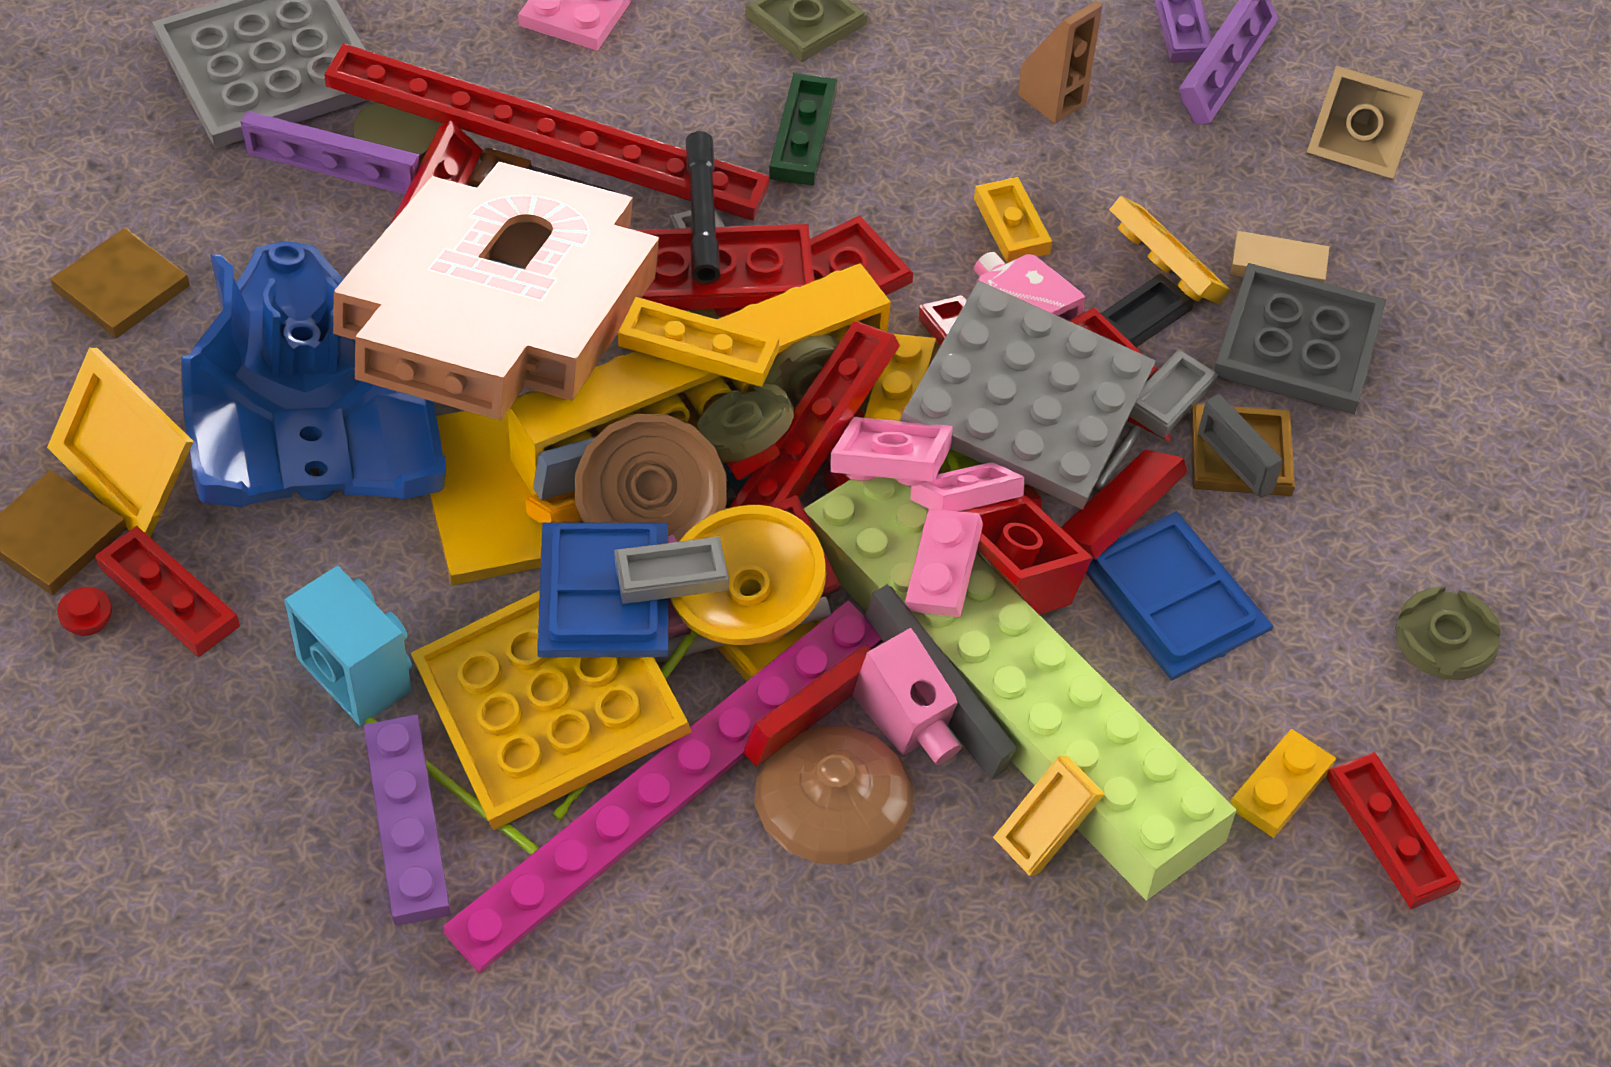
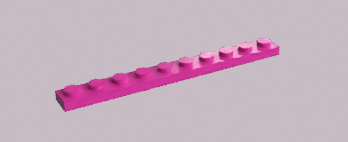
(647, 796)

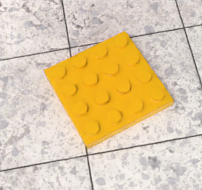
(541, 723)

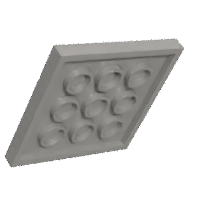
(256, 60)
(1030, 392)

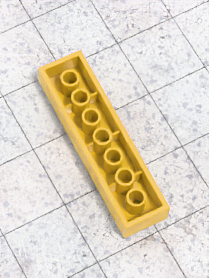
(659, 386)

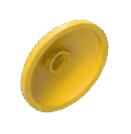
(762, 553)

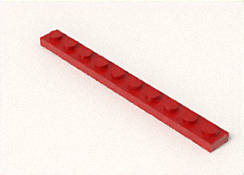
(538, 128)

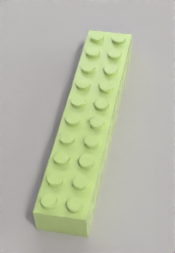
(1047, 699)

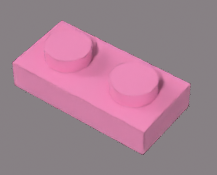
(969, 488)
(944, 562)

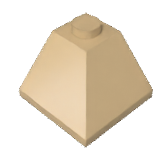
(1365, 122)

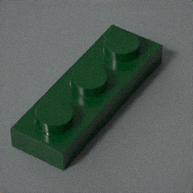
(803, 129)

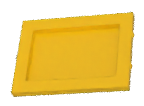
(119, 443)

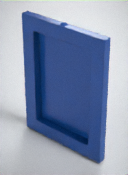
(582, 596)
(1176, 596)

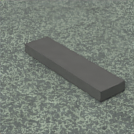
(970, 719)

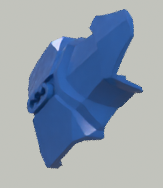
(281, 396)

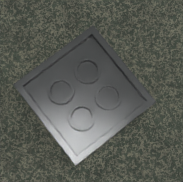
(1300, 338)

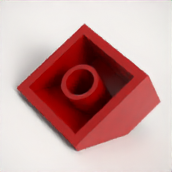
(1031, 553)

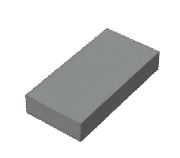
(1171, 392)
(671, 570)

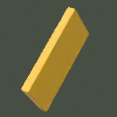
(483, 502)

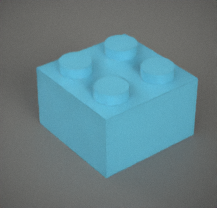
(350, 644)

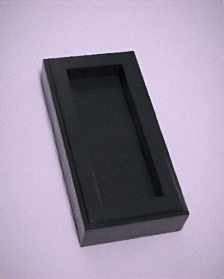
(1148, 309)

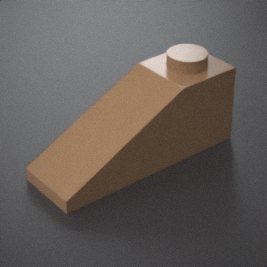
(1060, 69)

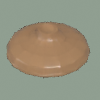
(650, 473)
(834, 795)

